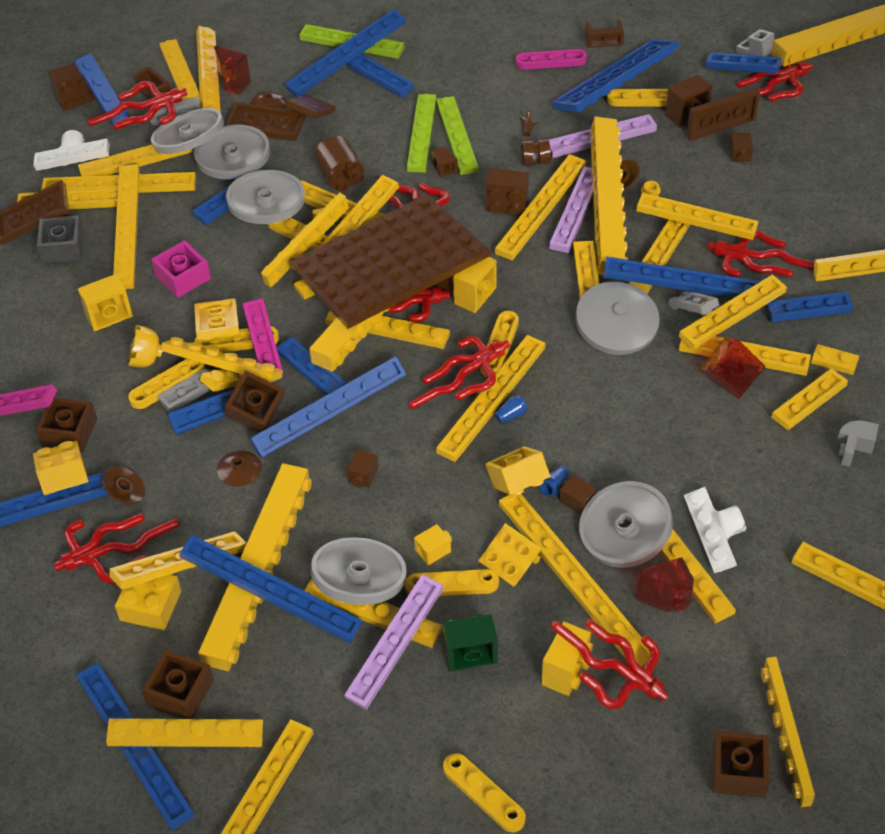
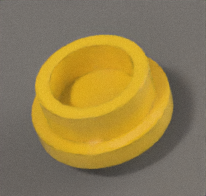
(651, 188)

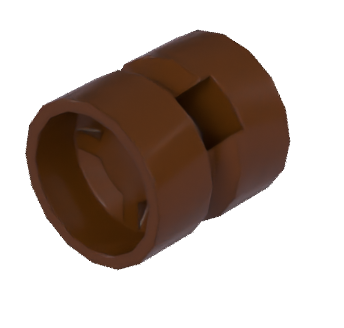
(536, 152)

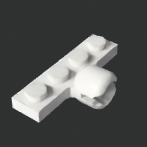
(71, 151)
(715, 528)

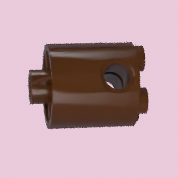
(339, 163)

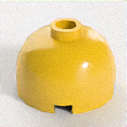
(144, 347)

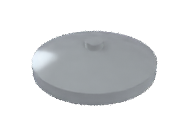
(187, 131)
(233, 152)
(265, 196)
(617, 318)
(626, 524)
(358, 571)

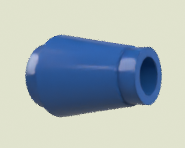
(511, 409)
(553, 483)

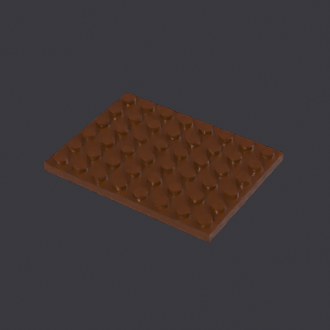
(388, 260)

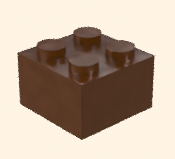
(69, 87)
(686, 95)
(507, 191)
(254, 402)
(65, 422)
(178, 685)
(740, 764)

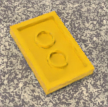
(216, 319)

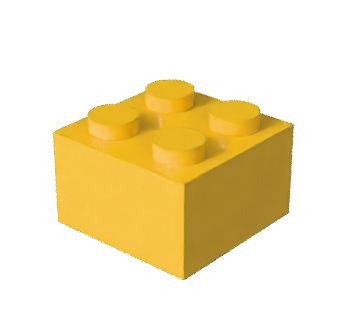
(475, 284)
(105, 302)
(60, 467)
(518, 471)
(149, 602)
(564, 662)

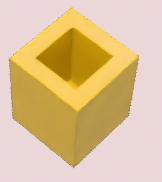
(433, 544)

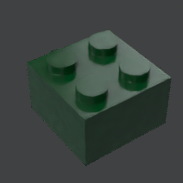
(470, 642)

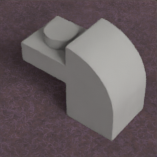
(757, 44)
(856, 436)

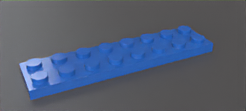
(615, 75)

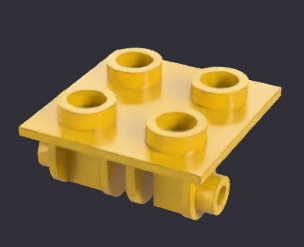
(510, 555)

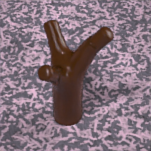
(527, 124)

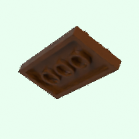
(723, 114)
(272, 121)
(25, 214)

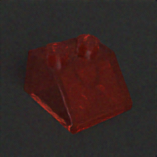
(232, 70)
(732, 366)
(665, 586)

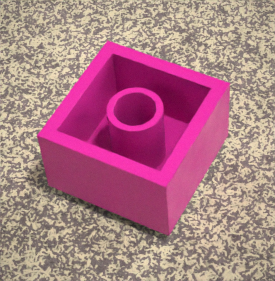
(181, 268)

